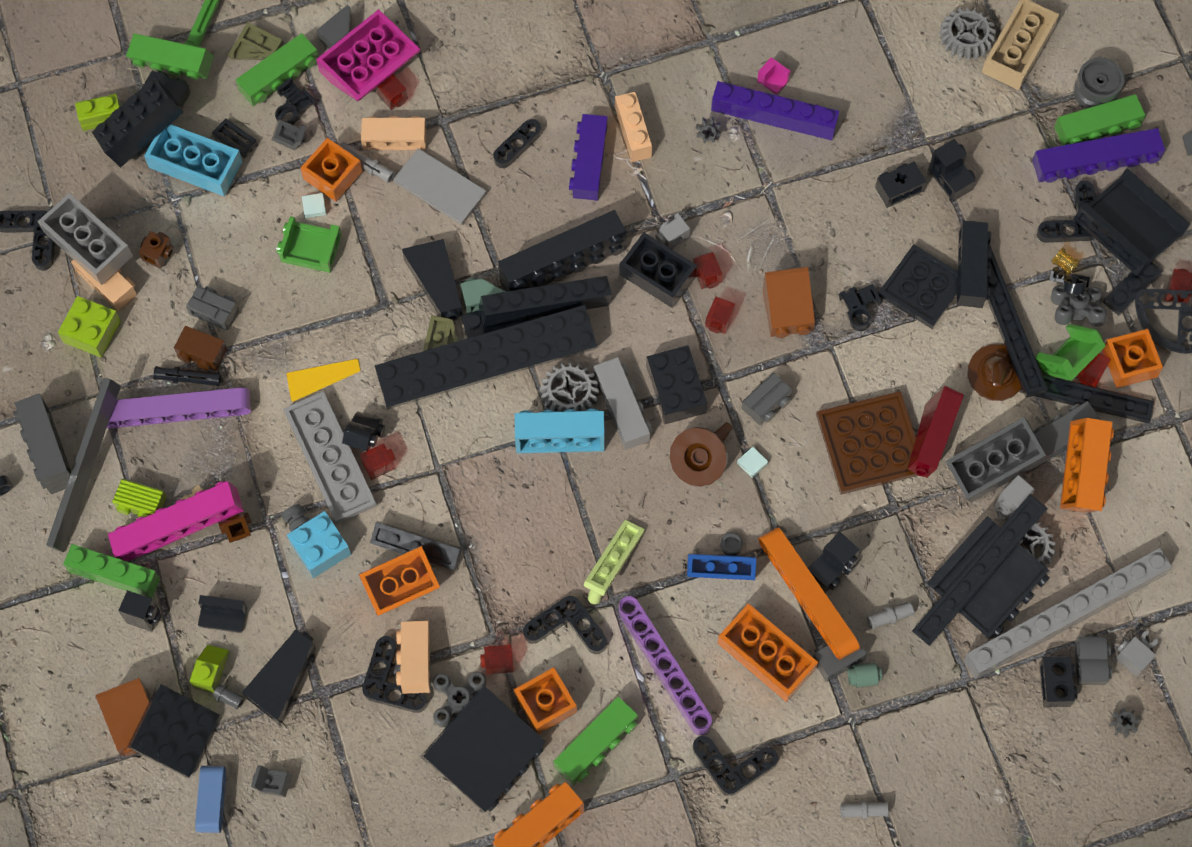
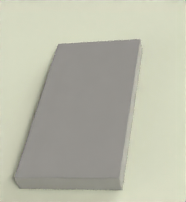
(440, 186)

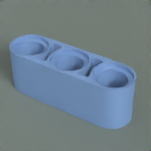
(210, 799)

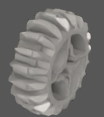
(967, 25)
(586, 384)
(1040, 538)

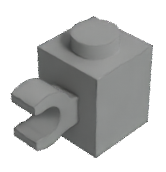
(1137, 653)

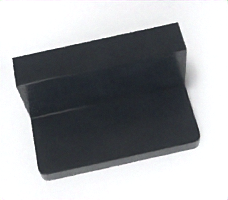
(222, 614)

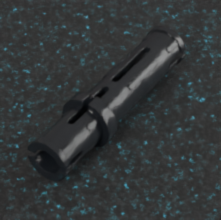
(161, 373)

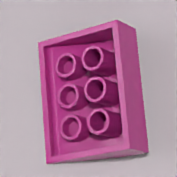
(366, 56)

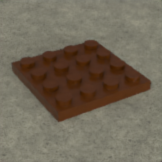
(868, 441)

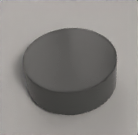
(731, 544)

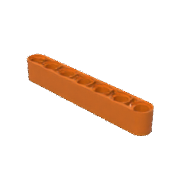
(809, 593)

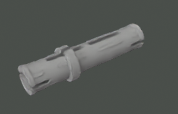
(373, 167)

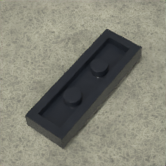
(1126, 291)

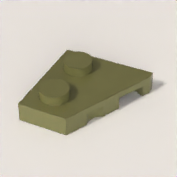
(254, 44)
(440, 333)

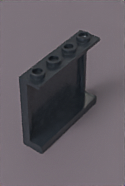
(1132, 222)
(1005, 588)
(484, 749)

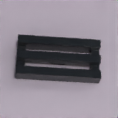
(247, 148)

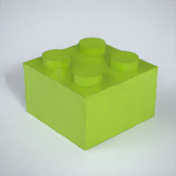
(89, 326)

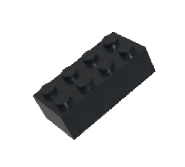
(137, 122)

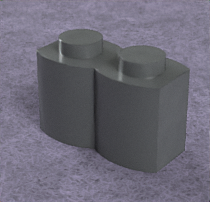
(1092, 661)

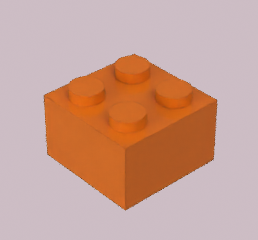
(331, 169)
(1132, 358)
(545, 701)

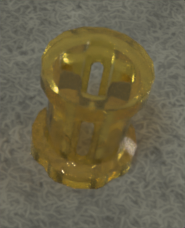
(1065, 261)

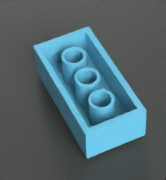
(194, 159)
(559, 431)

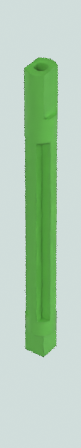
(202, 22)

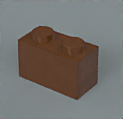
(200, 348)

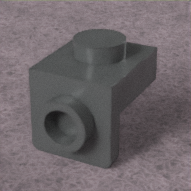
(289, 135)
(271, 781)

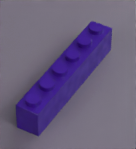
(774, 110)
(1098, 155)

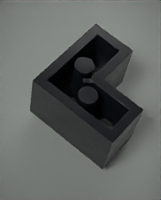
(949, 170)
(837, 559)

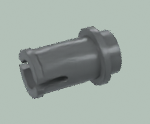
(227, 696)

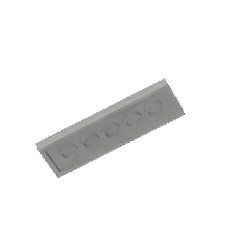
(328, 458)

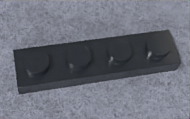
(404, 541)

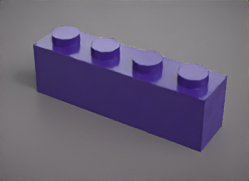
(589, 157)

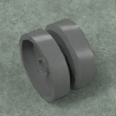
(1098, 82)

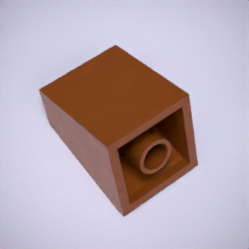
(788, 302)
(123, 710)

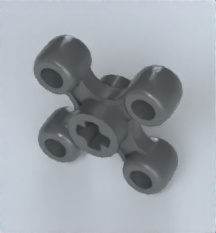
(1078, 306)
(452, 693)

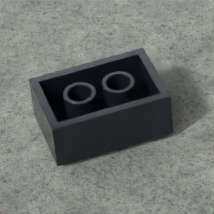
(658, 269)
(676, 384)

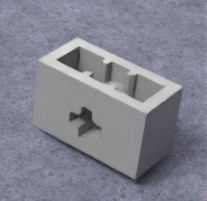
(1013, 497)

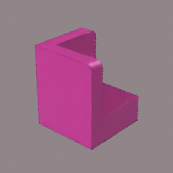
(773, 76)

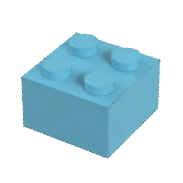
(319, 544)

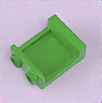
(309, 245)
(1073, 354)

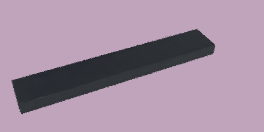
(1100, 399)

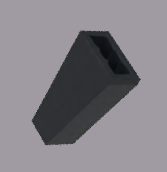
(434, 274)
(281, 676)

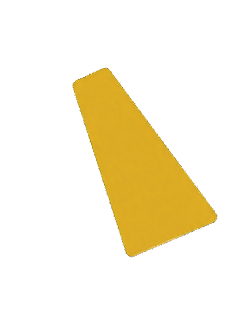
(313, 379)

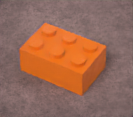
(399, 581)

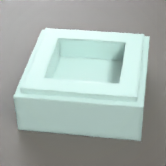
(313, 205)
(752, 462)

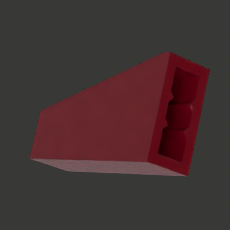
(934, 431)

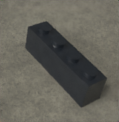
(972, 264)

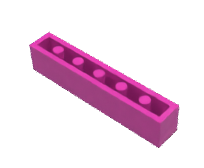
(175, 521)

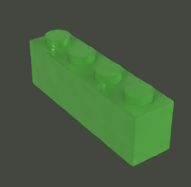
(169, 56)
(276, 69)
(1100, 121)
(111, 571)
(595, 741)

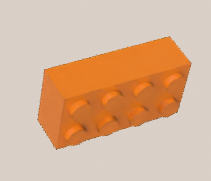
(1086, 465)
(767, 652)
(544, 820)

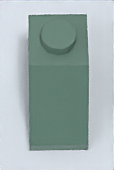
(473, 290)

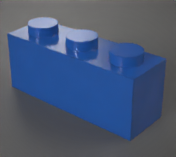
(721, 566)

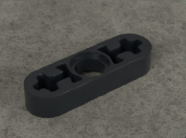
(514, 152)

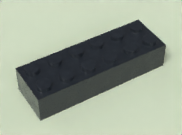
(564, 253)

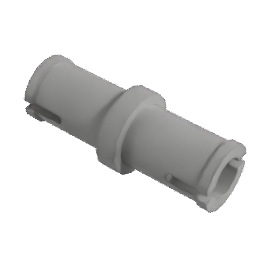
(890, 615)
(864, 810)

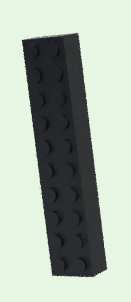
(485, 357)

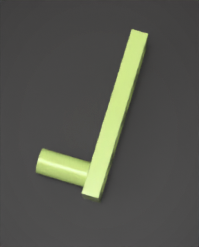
(612, 560)

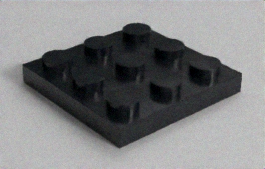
(921, 286)
(173, 730)

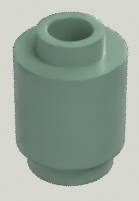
(864, 675)

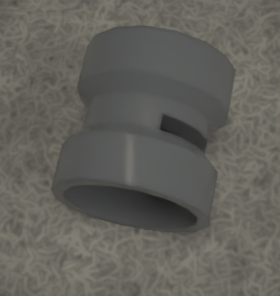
(294, 517)

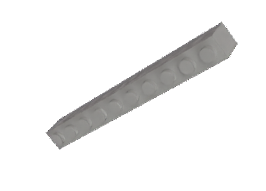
(1067, 613)

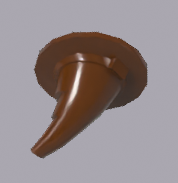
(993, 373)
(700, 455)

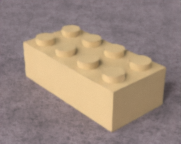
(1020, 43)

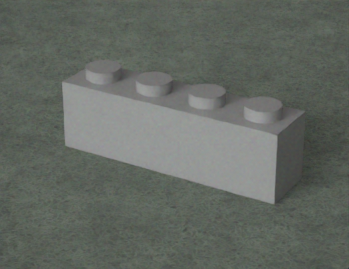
(622, 404)

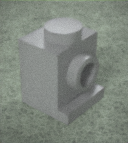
(673, 232)

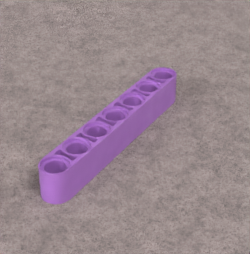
(180, 407)
(666, 676)

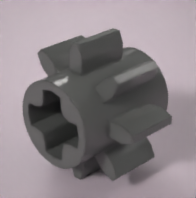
(704, 126)
(1131, 721)

